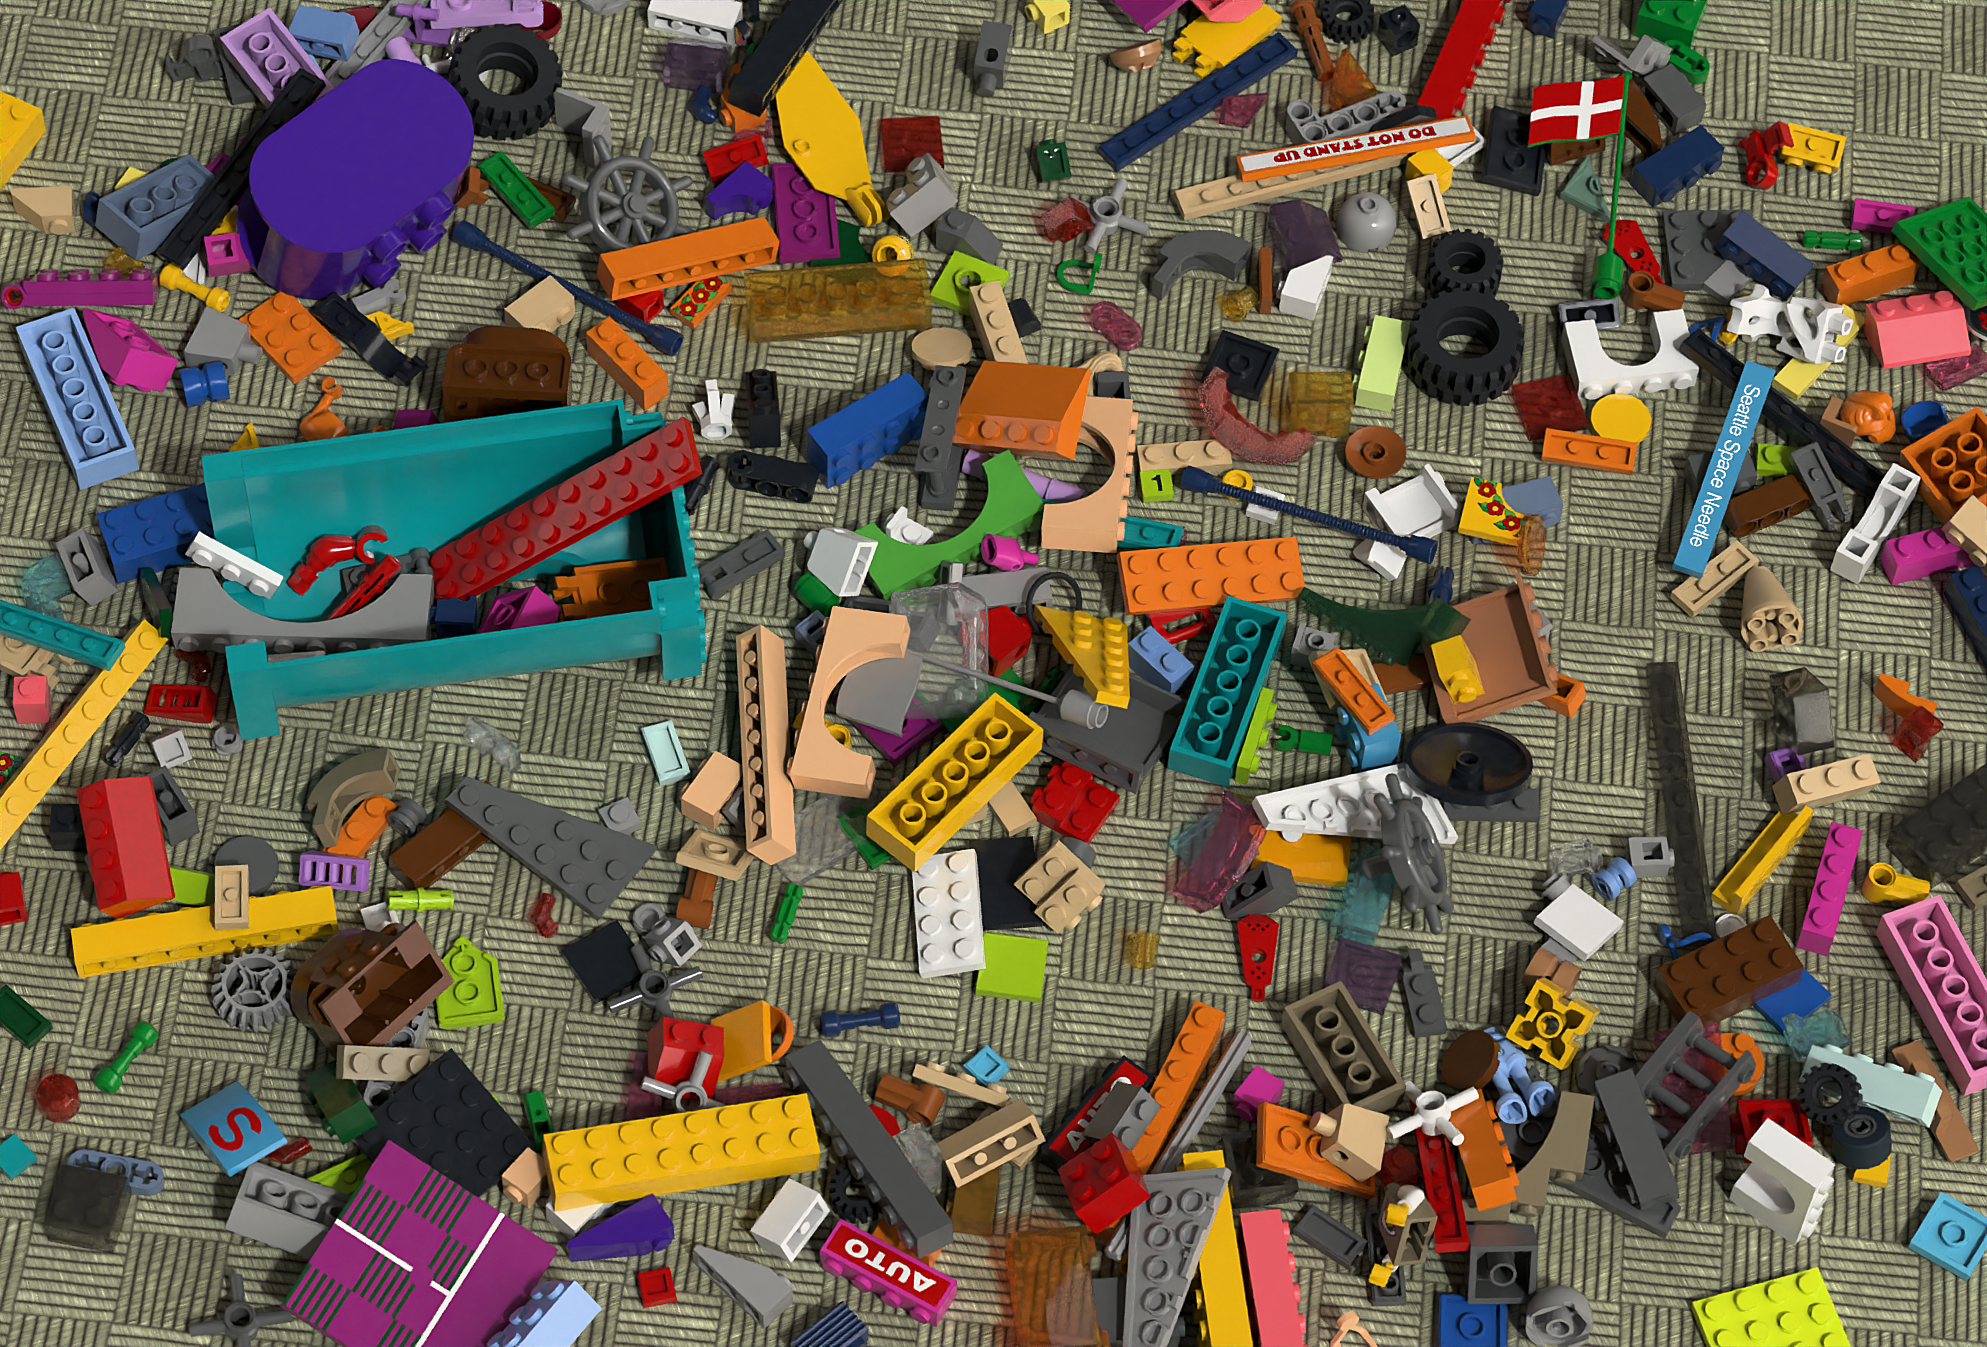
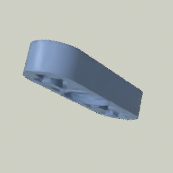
(141, 1167)

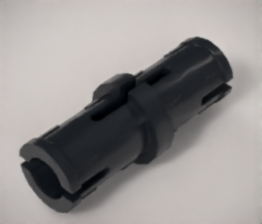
(700, 485)

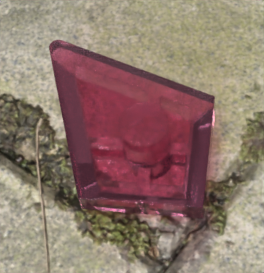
(1241, 109)

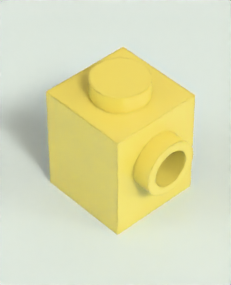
(1048, 13)

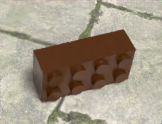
(1729, 973)

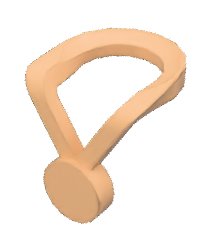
(1349, 1321)

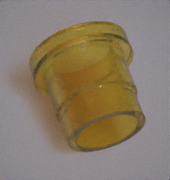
(1240, 303)
(1143, 949)

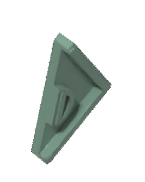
(1586, 191)

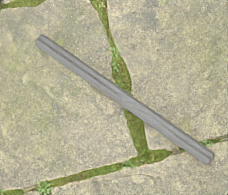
(1187, 1129)

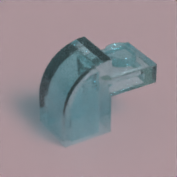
(45, 584)
(1817, 1030)

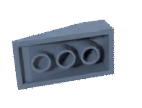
(152, 207)

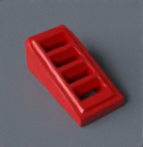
(200, 709)

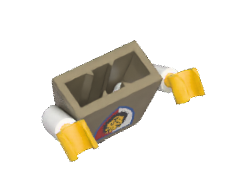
(1406, 1227)

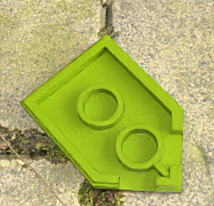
(476, 989)

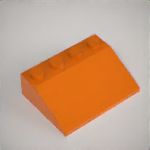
(1023, 410)

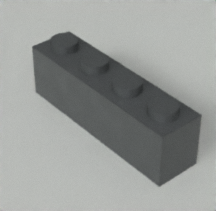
(1635, 1139)

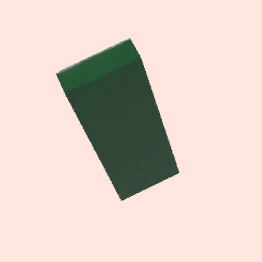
(156, 602)

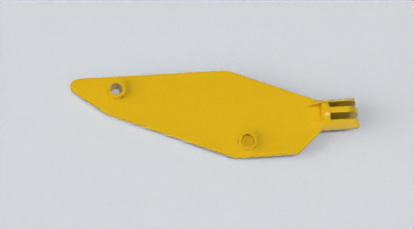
(827, 140)

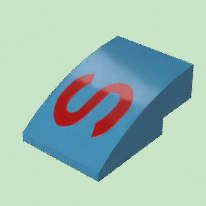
(233, 1129)

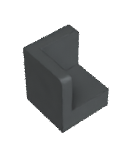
(1113, 385)

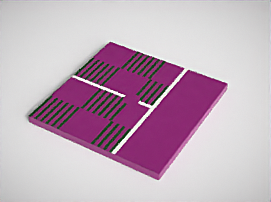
(417, 1263)

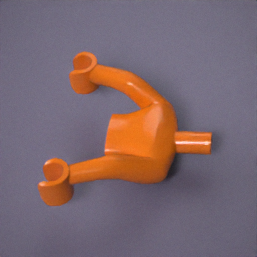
(321, 421)

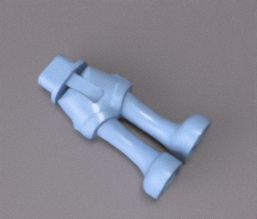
(1538, 1094)

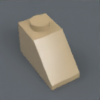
(47, 208)

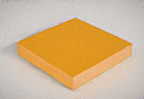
(745, 1039)

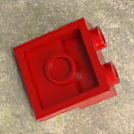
(1073, 803)
(1753, 1113)

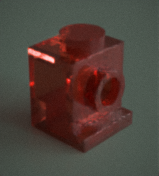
(1067, 220)
(1401, 1166)

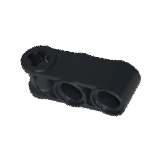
(773, 476)

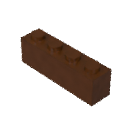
(435, 850)

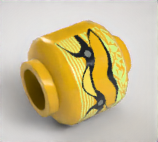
(883, 248)

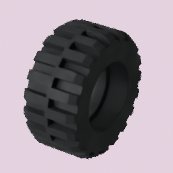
(514, 51)
(1469, 315)

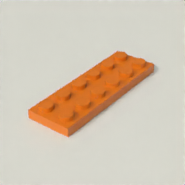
(1209, 573)

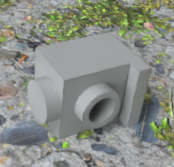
(1308, 641)
(1649, 856)

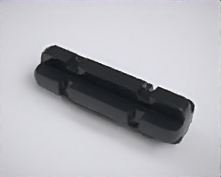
(126, 739)

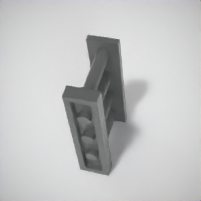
(936, 451)
(1669, 1059)

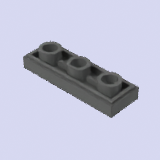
(1395, 1291)

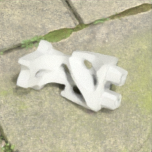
(1814, 334)

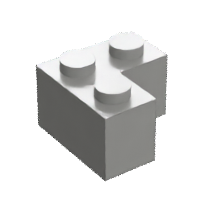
(924, 197)

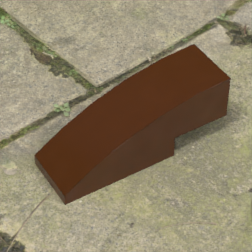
(1641, 123)

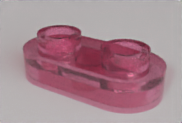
(1118, 326)

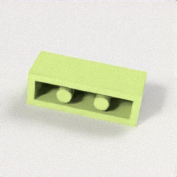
(1381, 363)

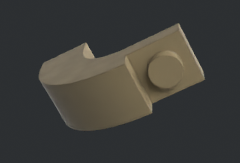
(345, 786)

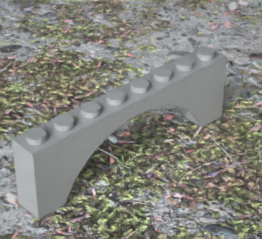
(212, 619)

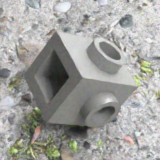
(672, 941)

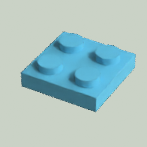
(1952, 1236)

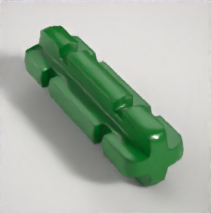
(1832, 240)
(785, 913)

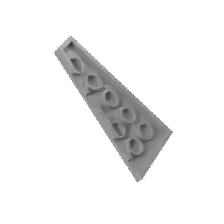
(1165, 1250)

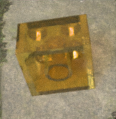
(1319, 403)

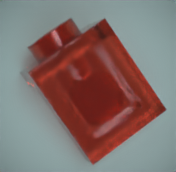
(1916, 733)

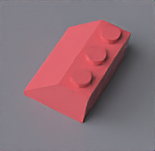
(1917, 329)

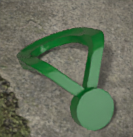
(1078, 288)

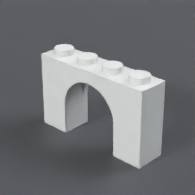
(1599, 376)
(1783, 1182)

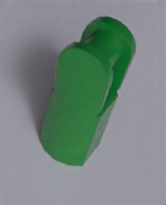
(537, 1116)

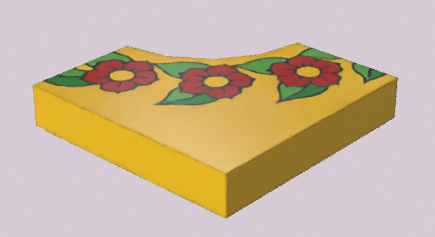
(1488, 514)

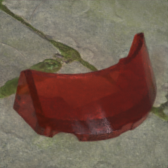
(1240, 434)

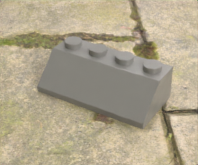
(284, 1210)

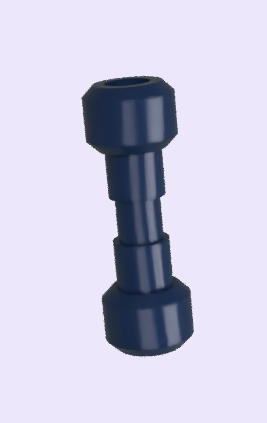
(833, 1023)

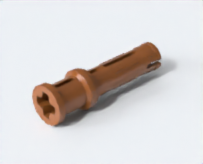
(1310, 28)

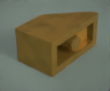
(975, 1204)

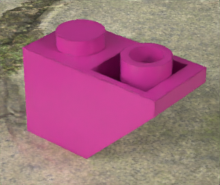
(225, 255)

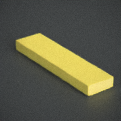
(1800, 375)

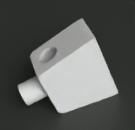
(840, 559)

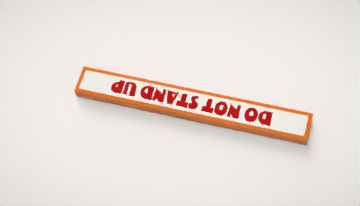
(1355, 148)

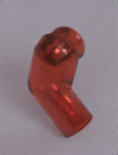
(199, 662)
(541, 916)

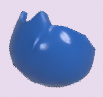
(1923, 419)

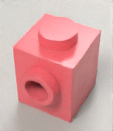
(31, 699)

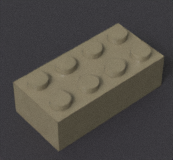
(1342, 1051)

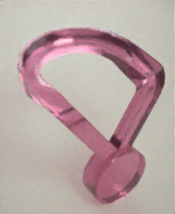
(749, 132)

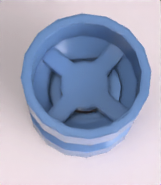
(1614, 878)

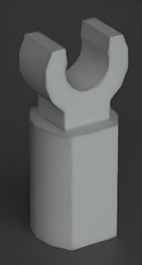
(379, 298)

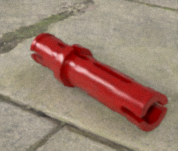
(369, 586)

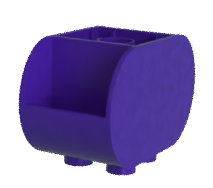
(356, 181)

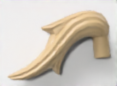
(1101, 362)

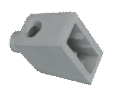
(218, 339)

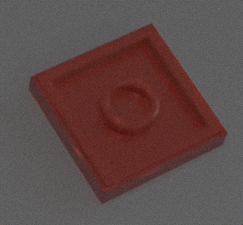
(910, 138)
(1550, 405)

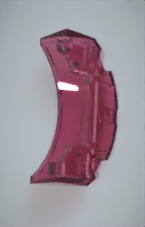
(1224, 855)

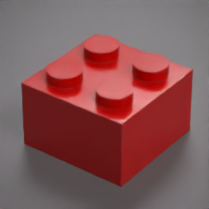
(1103, 1183)

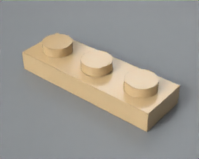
(1176, 456)
(1717, 578)
(962, 1084)

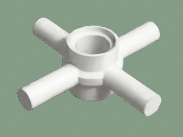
(1433, 1113)

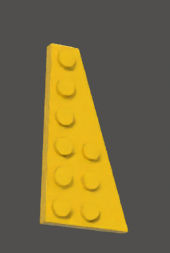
(1096, 650)

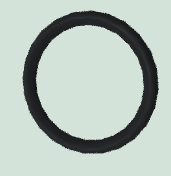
(1035, 586)

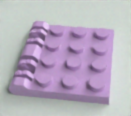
(486, 12)

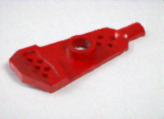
(1630, 239)
(1257, 943)

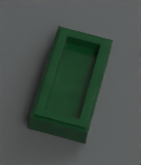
(22, 1019)

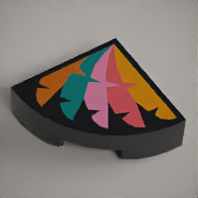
(742, 35)

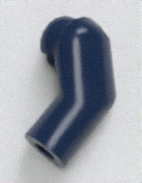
(701, 108)
(90, 207)

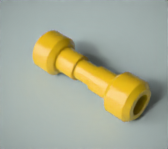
(173, 278)

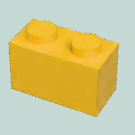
(1457, 669)

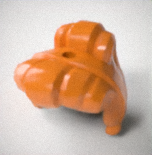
(1870, 414)

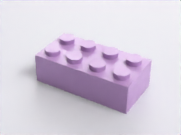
(268, 56)

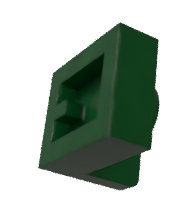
(1052, 161)

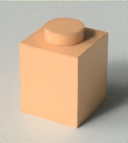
(525, 1179)

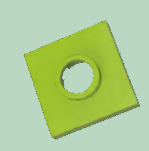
(949, 291)

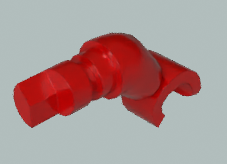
(331, 550)

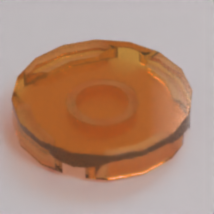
(1531, 544)

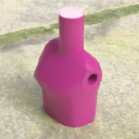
(1006, 553)

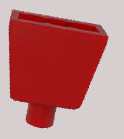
(1007, 639)

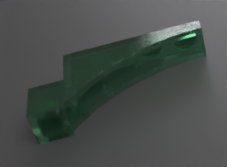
(1390, 631)

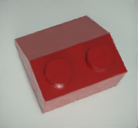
(674, 1050)

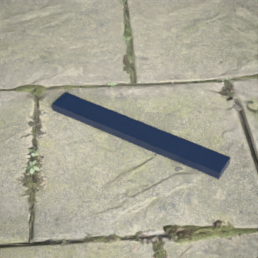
(1197, 102)

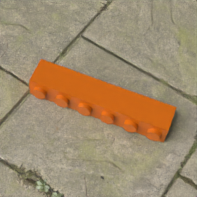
(687, 258)

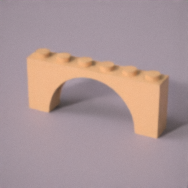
(1095, 520)
(849, 642)

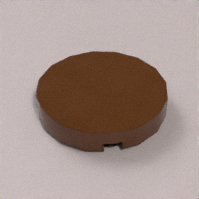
(1470, 1061)

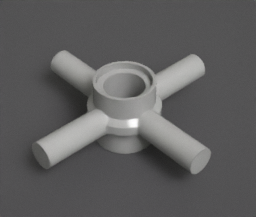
(1109, 224)
(693, 1085)

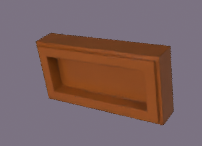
(1264, 280)

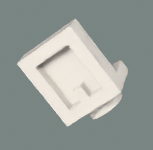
(906, 530)

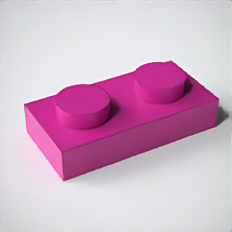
(1878, 216)

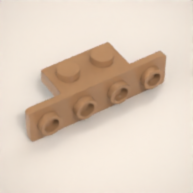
(1947, 1121)

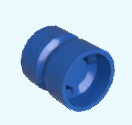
(204, 384)

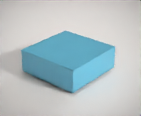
(986, 1067)

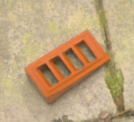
(1569, 697)

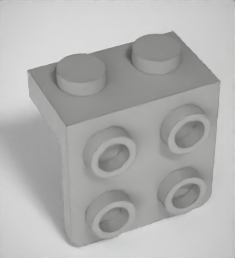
(1646, 58)
(583, 118)

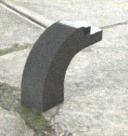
(1199, 250)

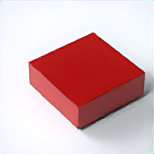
(656, 1287)

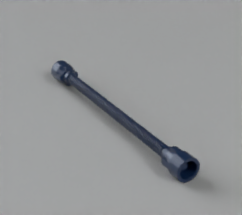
(663, 338)
(1417, 547)

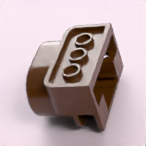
(506, 373)
(368, 984)

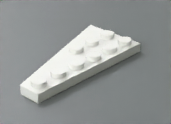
(1345, 806)

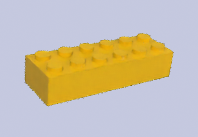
(954, 782)

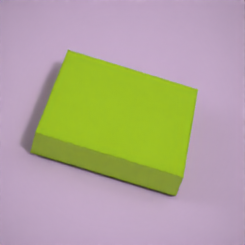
(1013, 967)

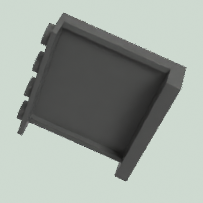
(1126, 743)

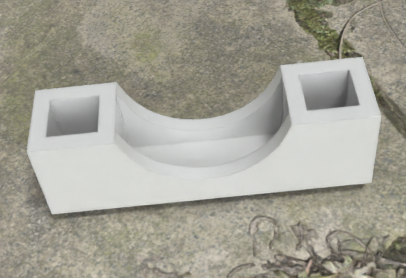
(1876, 525)

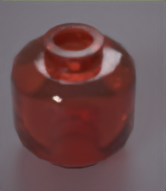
(58, 1097)

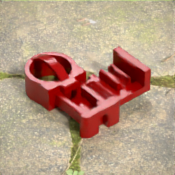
(1758, 150)

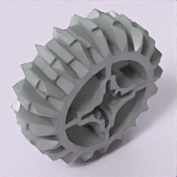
(249, 1006)

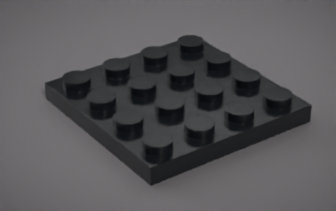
(449, 1125)

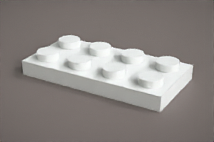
(948, 914)

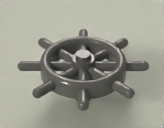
(628, 206)
(1411, 854)

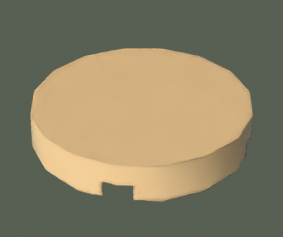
(941, 347)

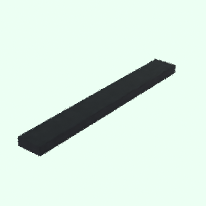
(234, 176)
(1786, 415)

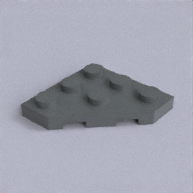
(1691, 244)

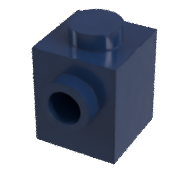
(1546, 16)

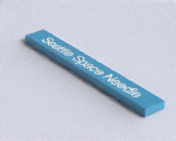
(1723, 469)

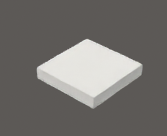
(1578, 922)

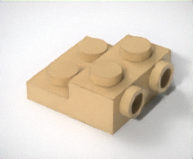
(1060, 887)

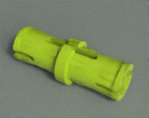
(420, 900)

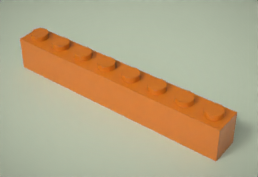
(1175, 1087)

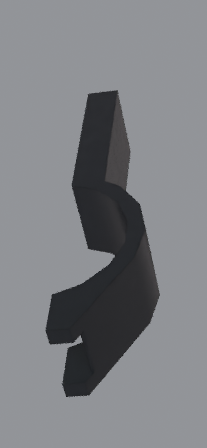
(368, 340)

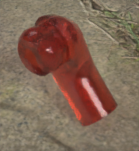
(288, 1154)

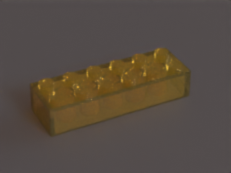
(837, 300)

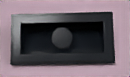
(1603, 311)

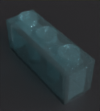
(1364, 903)

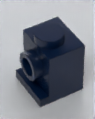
(454, 617)

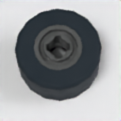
(1862, 1140)

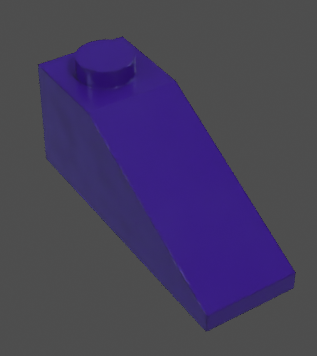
(626, 1234)

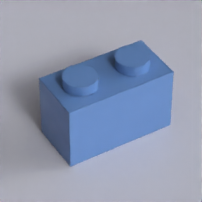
(325, 32)
(1159, 662)

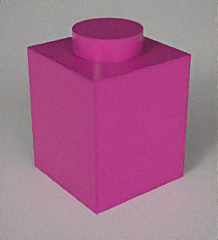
(1257, 1088)

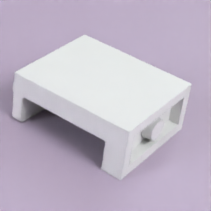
(1415, 507)

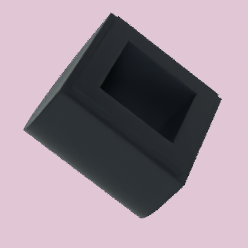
(1023, 317)

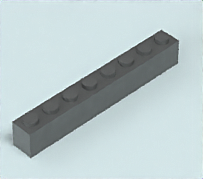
(869, 1150)

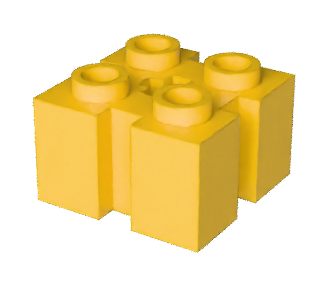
(1533, 1028)

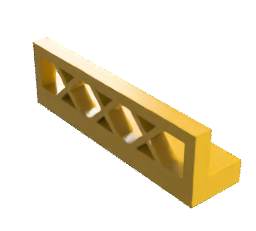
(1761, 860)

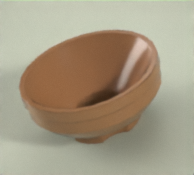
(1137, 56)

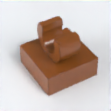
(470, 189)

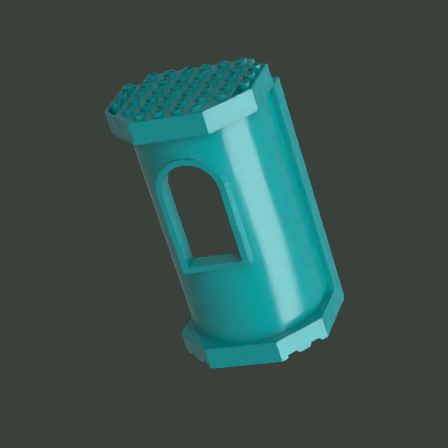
(426, 493)

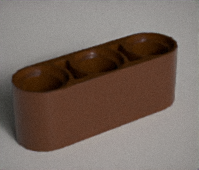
(1766, 506)

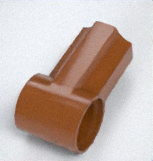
(1652, 294)
(697, 902)
(917, 1102)

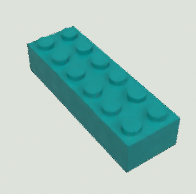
(1227, 691)

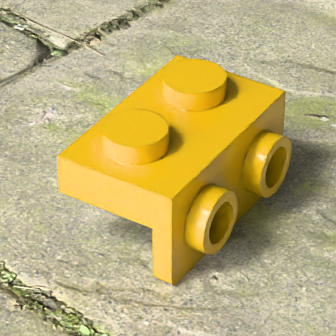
(1814, 149)

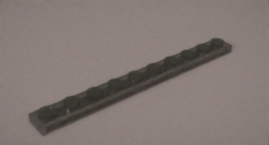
(1680, 800)

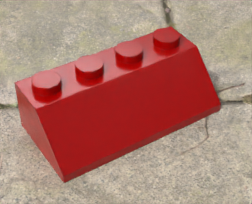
(125, 845)

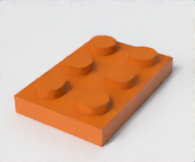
(290, 336)

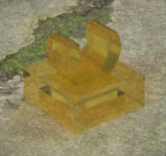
(122, 261)

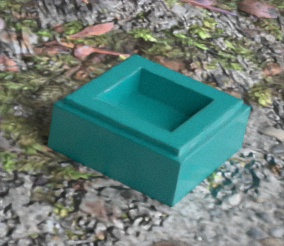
(15, 1157)

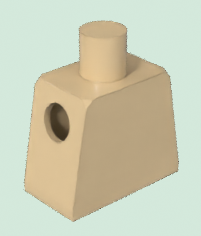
(1352, 1139)

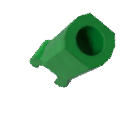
(1304, 741)

